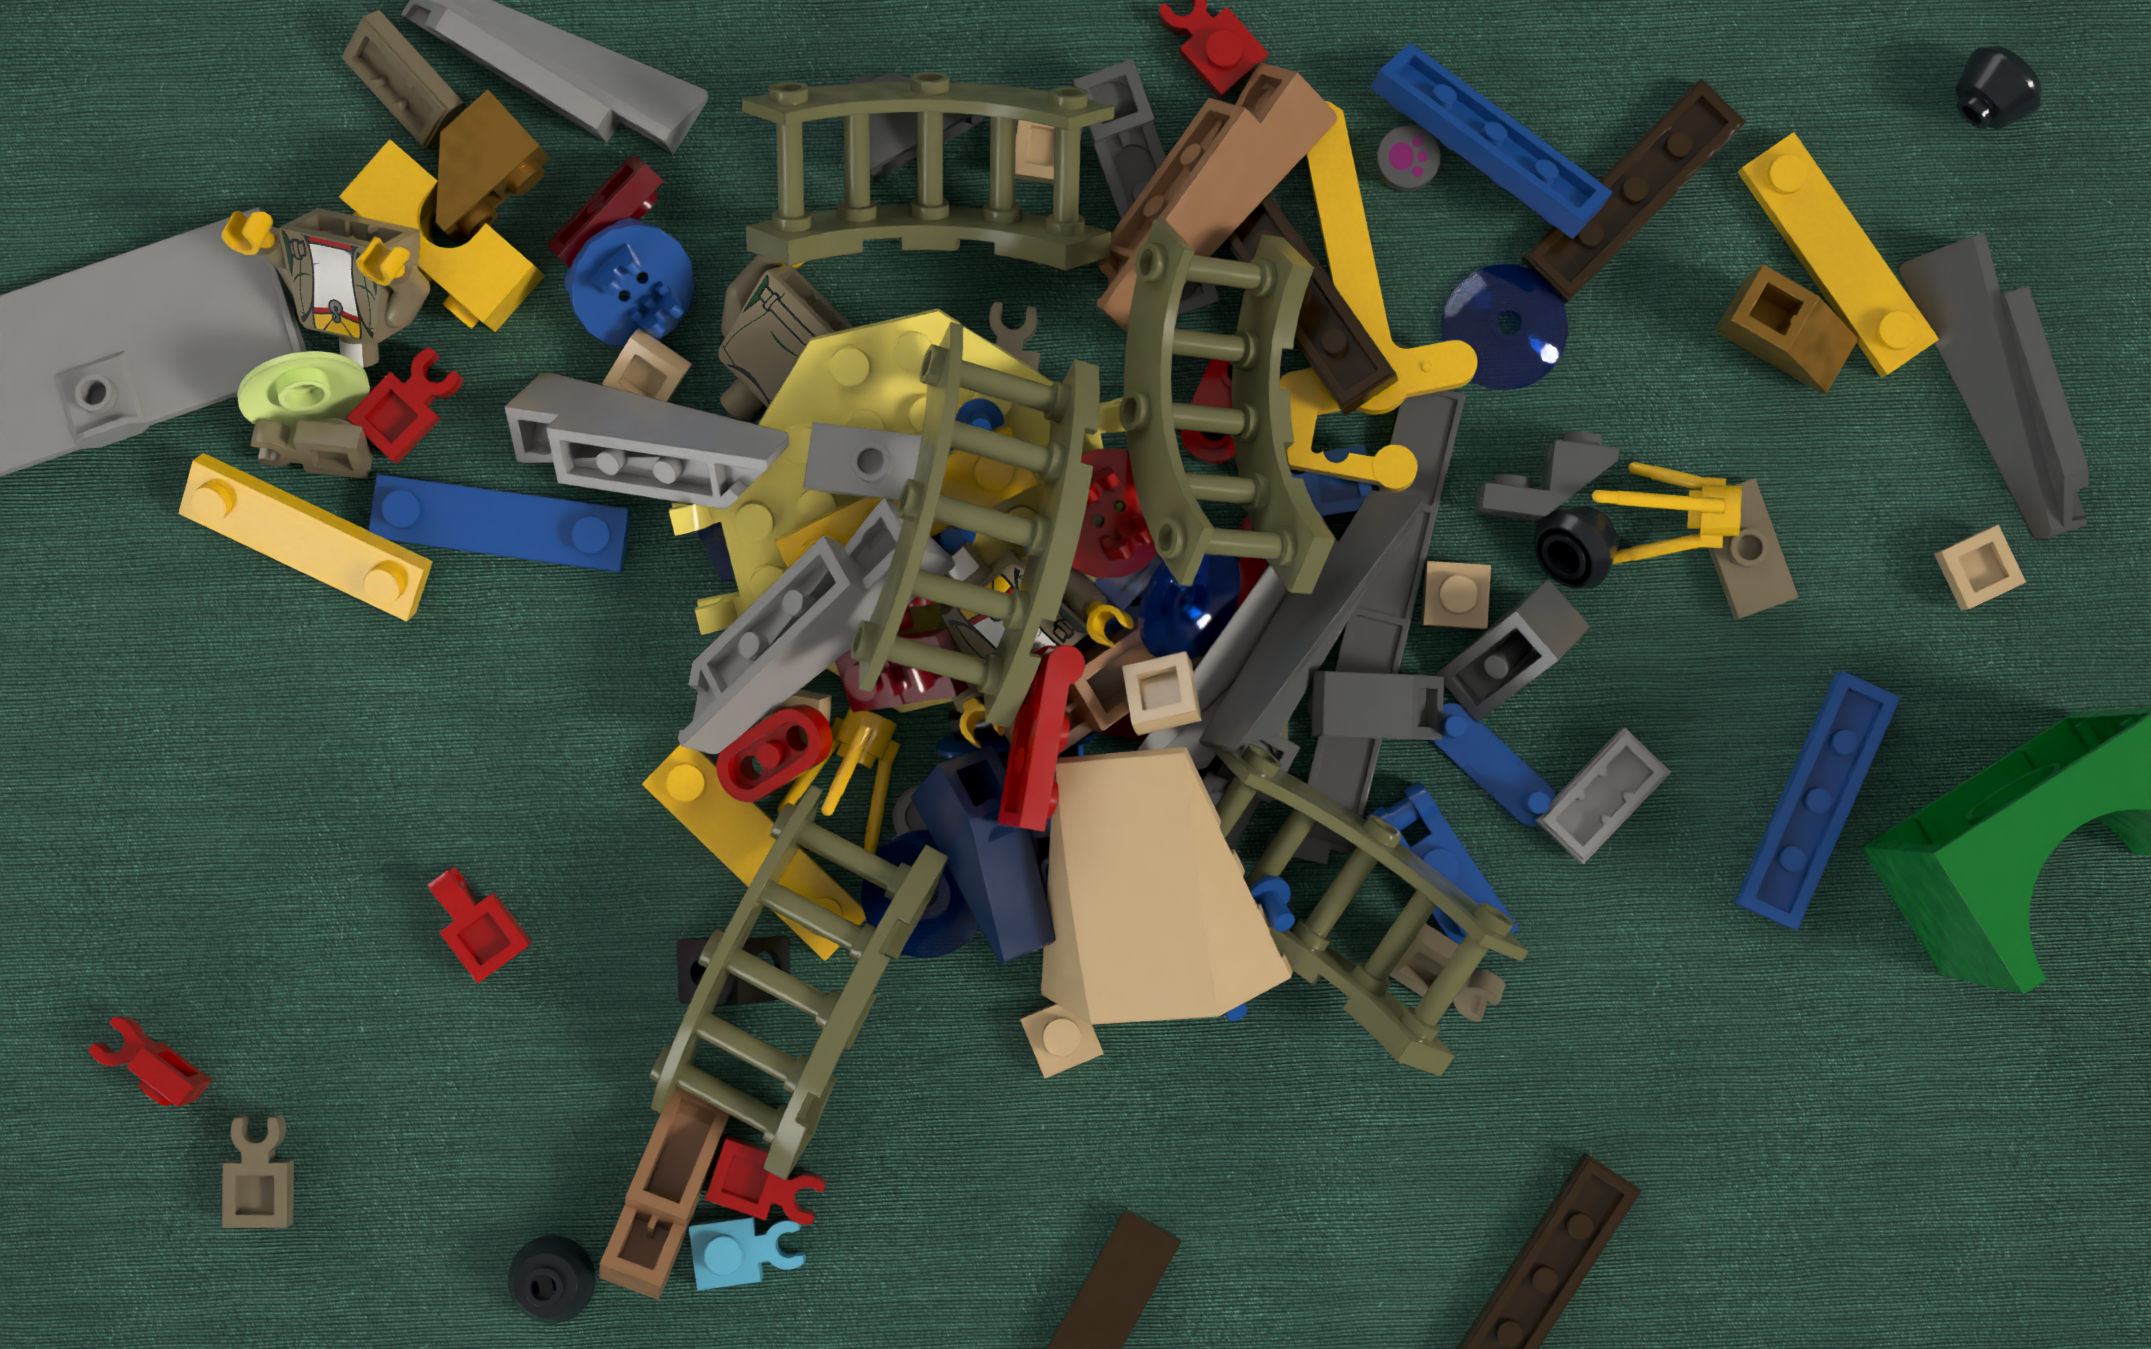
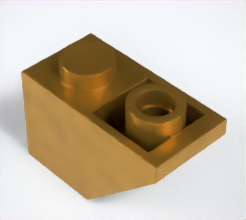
(482, 164)
(1788, 328)

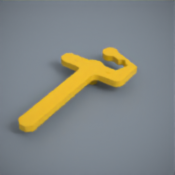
(1355, 276)

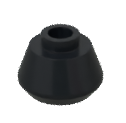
(1997, 88)
(1576, 546)
(547, 1261)

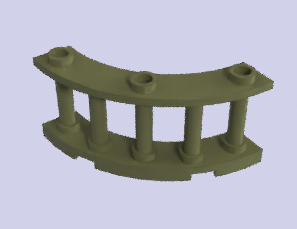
(929, 221)
(1259, 422)
(1047, 537)
(836, 1014)
(1404, 1032)

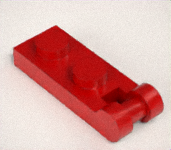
(1037, 738)

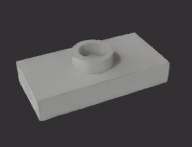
(860, 461)
(1602, 795)

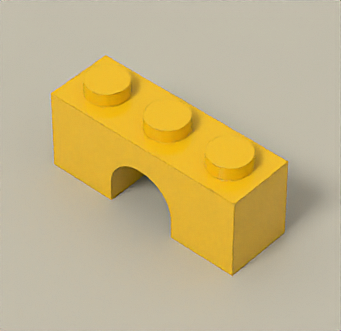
(482, 276)

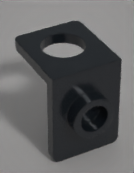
(735, 989)

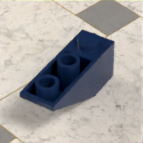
(987, 859)

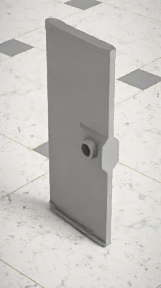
(135, 343)

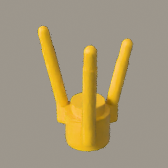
(1710, 507)
(862, 739)

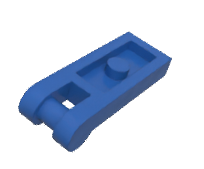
(1442, 852)

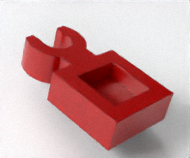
(1217, 47)
(398, 412)
(748, 1188)

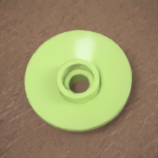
(303, 388)

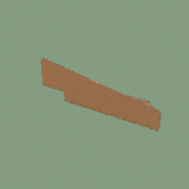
(1218, 173)

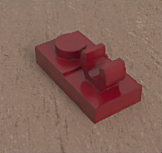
(623, 195)
(900, 683)

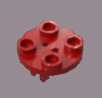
(1123, 538)

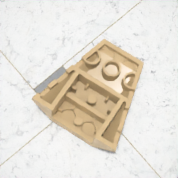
(1149, 896)

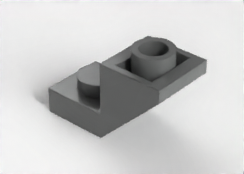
(1566, 470)
(1376, 705)

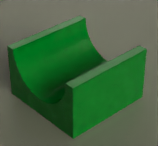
(1974, 853)

